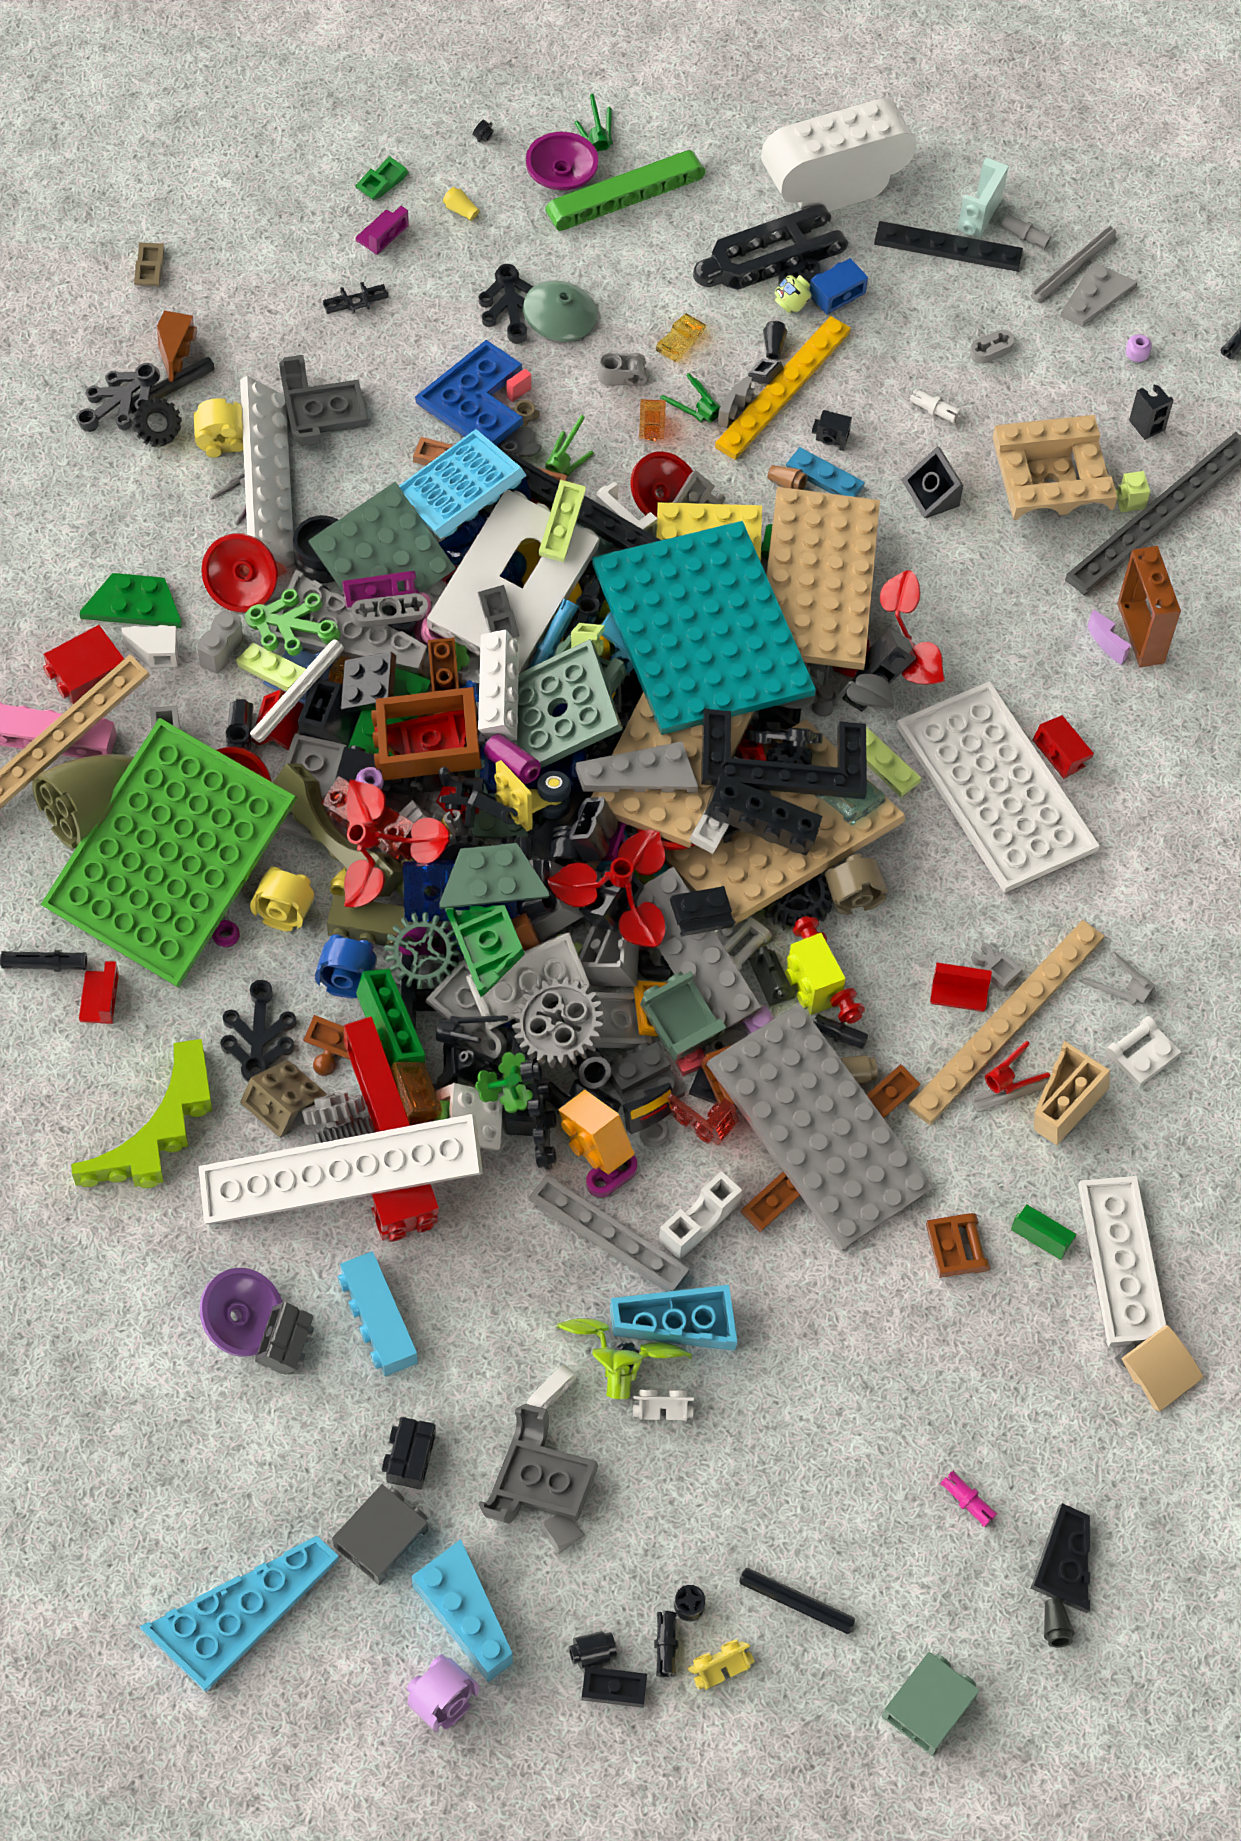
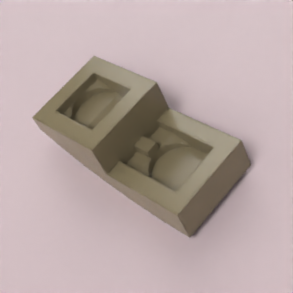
(149, 264)

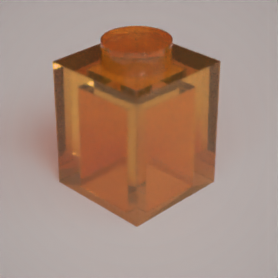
(652, 419)

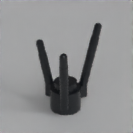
(451, 1032)

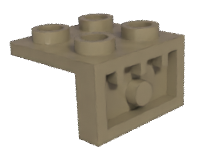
(279, 1095)

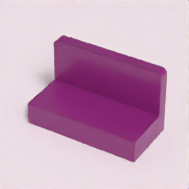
(384, 229)

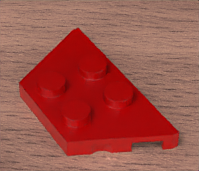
(428, 733)

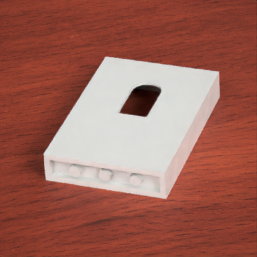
(535, 606)

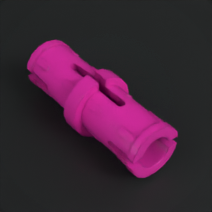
(968, 1498)

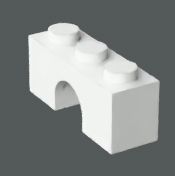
(688, 1228)

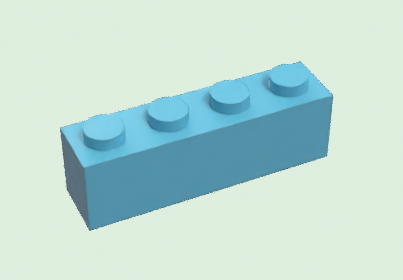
(378, 1313)

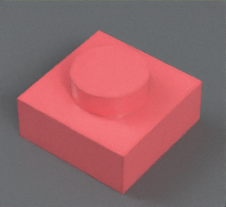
(690, 1062)

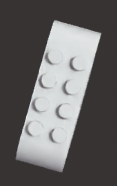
(839, 155)

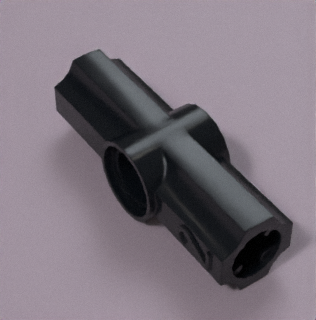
(590, 600)
(240, 724)

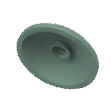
(560, 311)

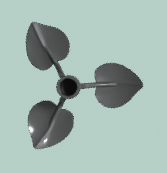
(868, 691)

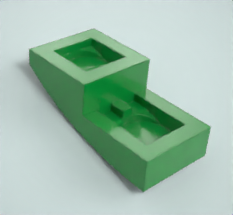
(377, 183)

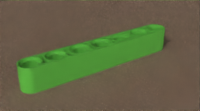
(624, 190)

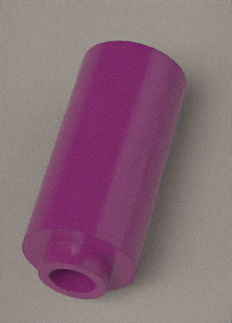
(520, 762)

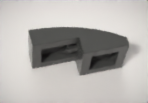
(498, 610)

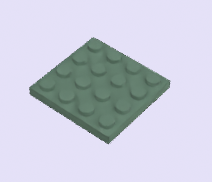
(382, 539)

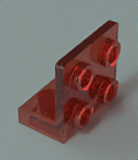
(718, 1125)

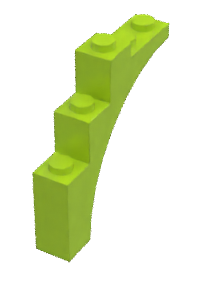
(165, 1130)

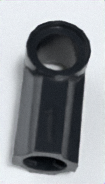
(539, 906)

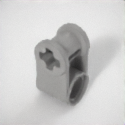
(620, 369)

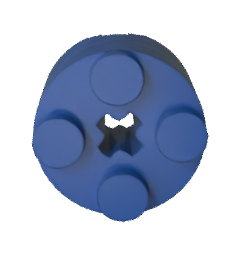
(343, 964)

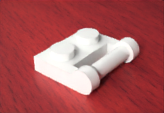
(732, 936)
(1149, 1058)

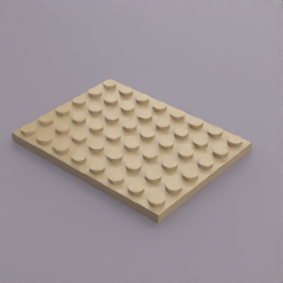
(763, 871)

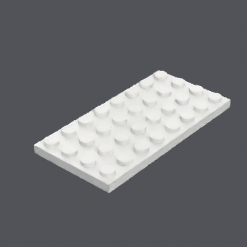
(997, 786)

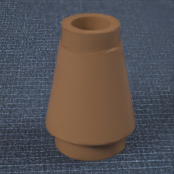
(787, 477)

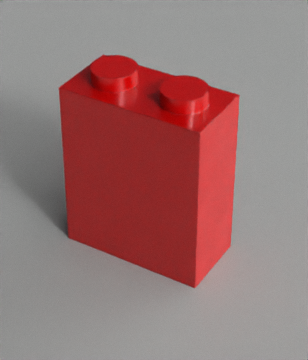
(81, 662)

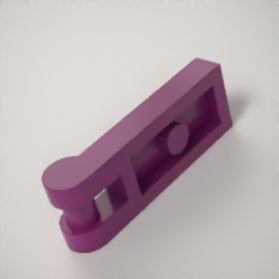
(378, 587)

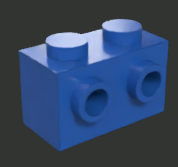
(838, 286)

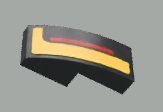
(648, 1110)

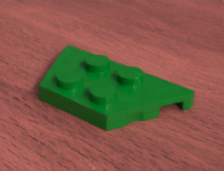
(133, 601)
(486, 942)

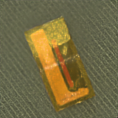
(681, 338)

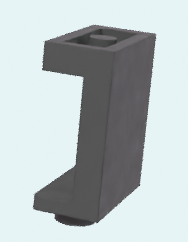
(380, 1532)

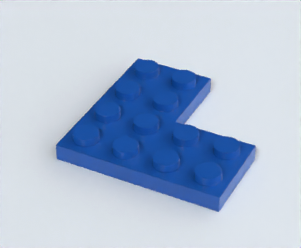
(465, 392)

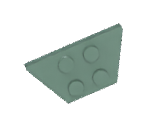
(492, 877)

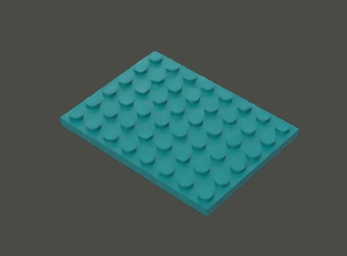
(702, 626)

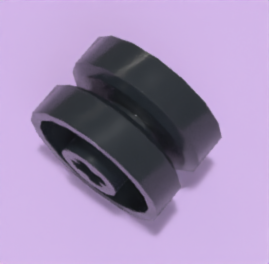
(305, 557)

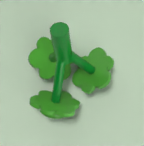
(514, 1096)

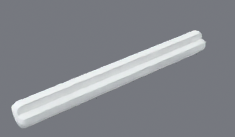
(297, 691)

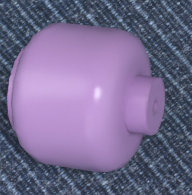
(1138, 348)

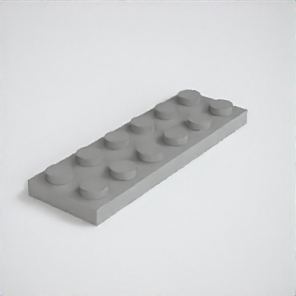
(701, 954)

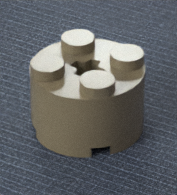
(856, 884)

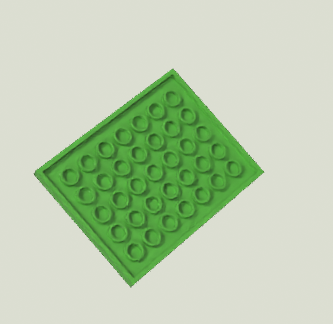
(169, 852)

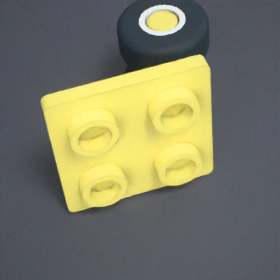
(549, 798)

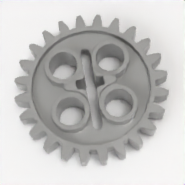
(570, 1000)

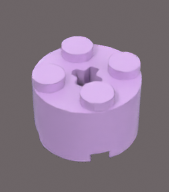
(441, 1693)

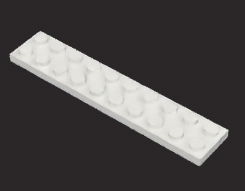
(340, 1169)

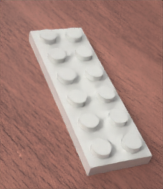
(1122, 1259)

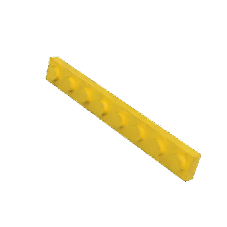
(782, 388)

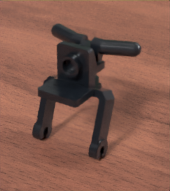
(477, 799)

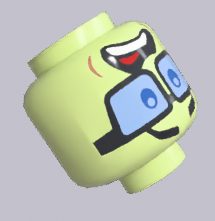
(793, 293)

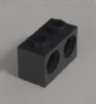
(610, 903)

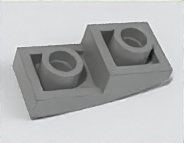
(736, 400)

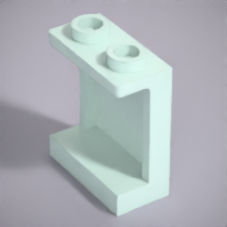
(977, 212)

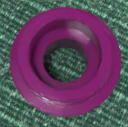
(226, 926)

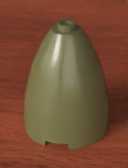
(79, 794)

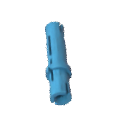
(555, 632)

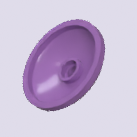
(250, 1298)

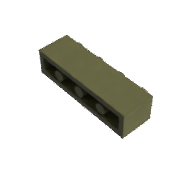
(368, 922)

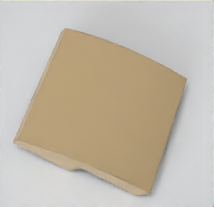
(1162, 1368)

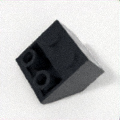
(323, 714)

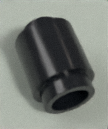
(593, 1649)

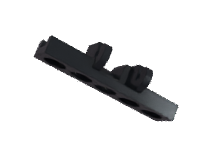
(365, 299)

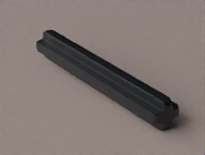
(181, 379)
(797, 1600)

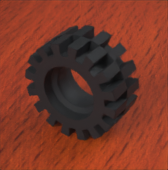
(164, 408)

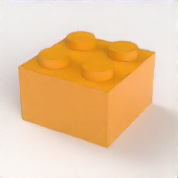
(596, 1132)

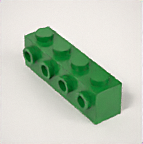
(383, 1002)

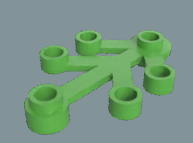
(290, 621)

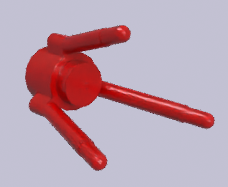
(1002, 1076)

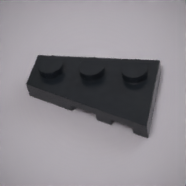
(1064, 1560)

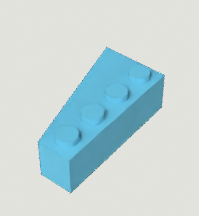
(679, 1317)

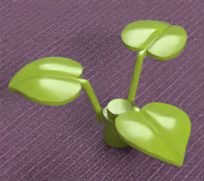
(617, 1361)

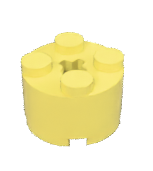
(218, 427)
(282, 899)

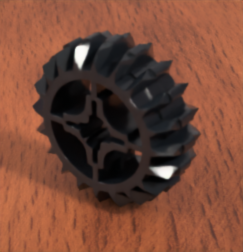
(799, 906)

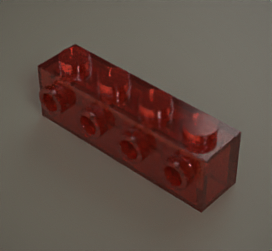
(389, 823)

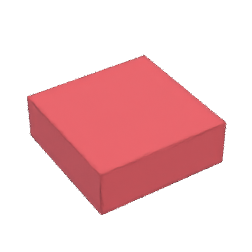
(518, 385)

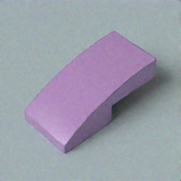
(1102, 632)

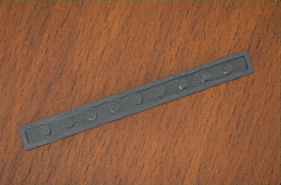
(1156, 515)

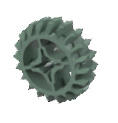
(400, 941)

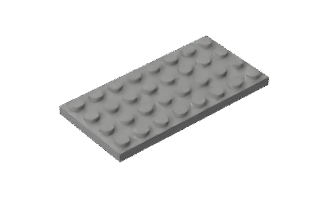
(820, 1126)

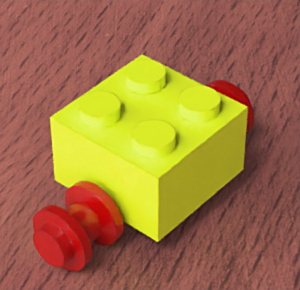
(818, 975)

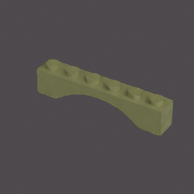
(314, 816)

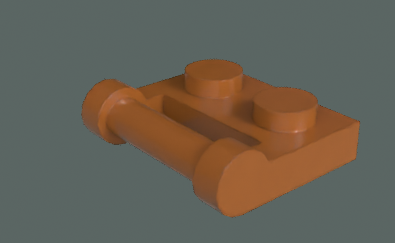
(948, 1246)

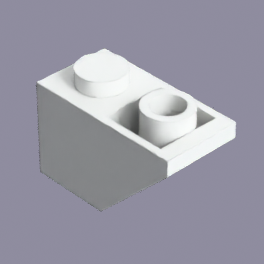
(153, 645)

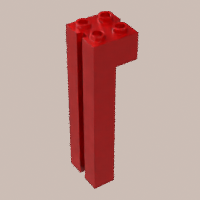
(401, 1209)

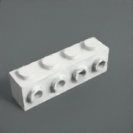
(498, 685)

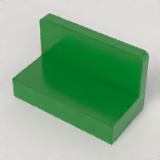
(1043, 1231)

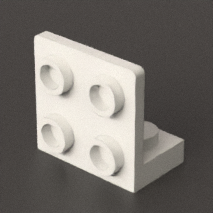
(466, 1101)

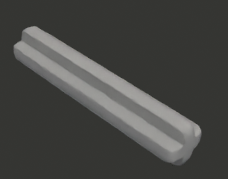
(990, 1099)

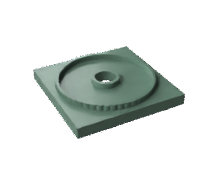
(571, 679)

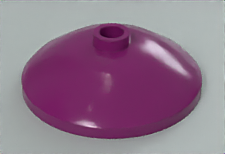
(562, 160)

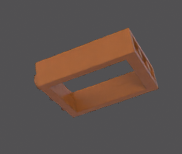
(1148, 579)
(426, 762)

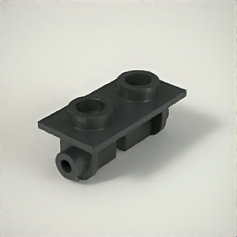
(771, 976)

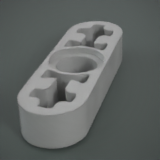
(395, 601)

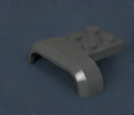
(319, 407)
(537, 1474)

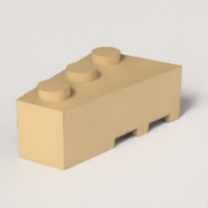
(1070, 1093)

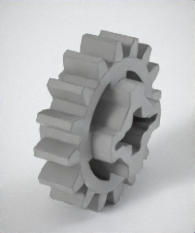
(334, 1109)

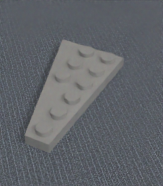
(356, 640)

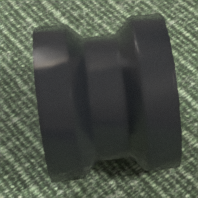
(689, 1596)

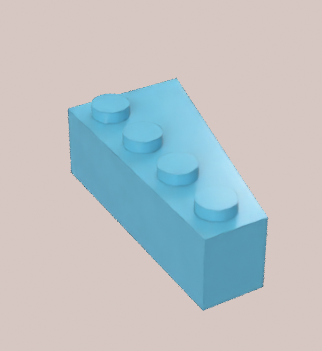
(461, 1606)

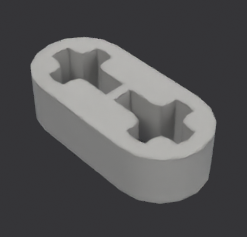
(992, 347)

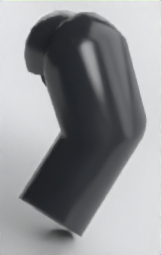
(649, 970)

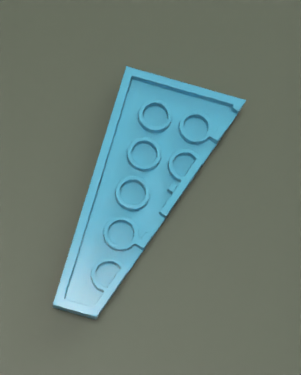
(231, 1618)

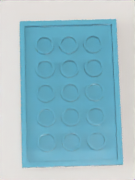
(461, 483)

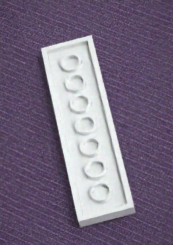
(267, 468)

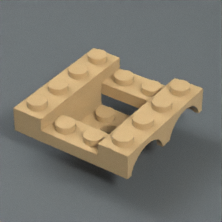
(1043, 451)

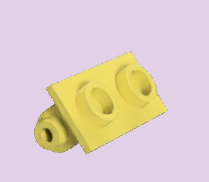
(709, 1667)

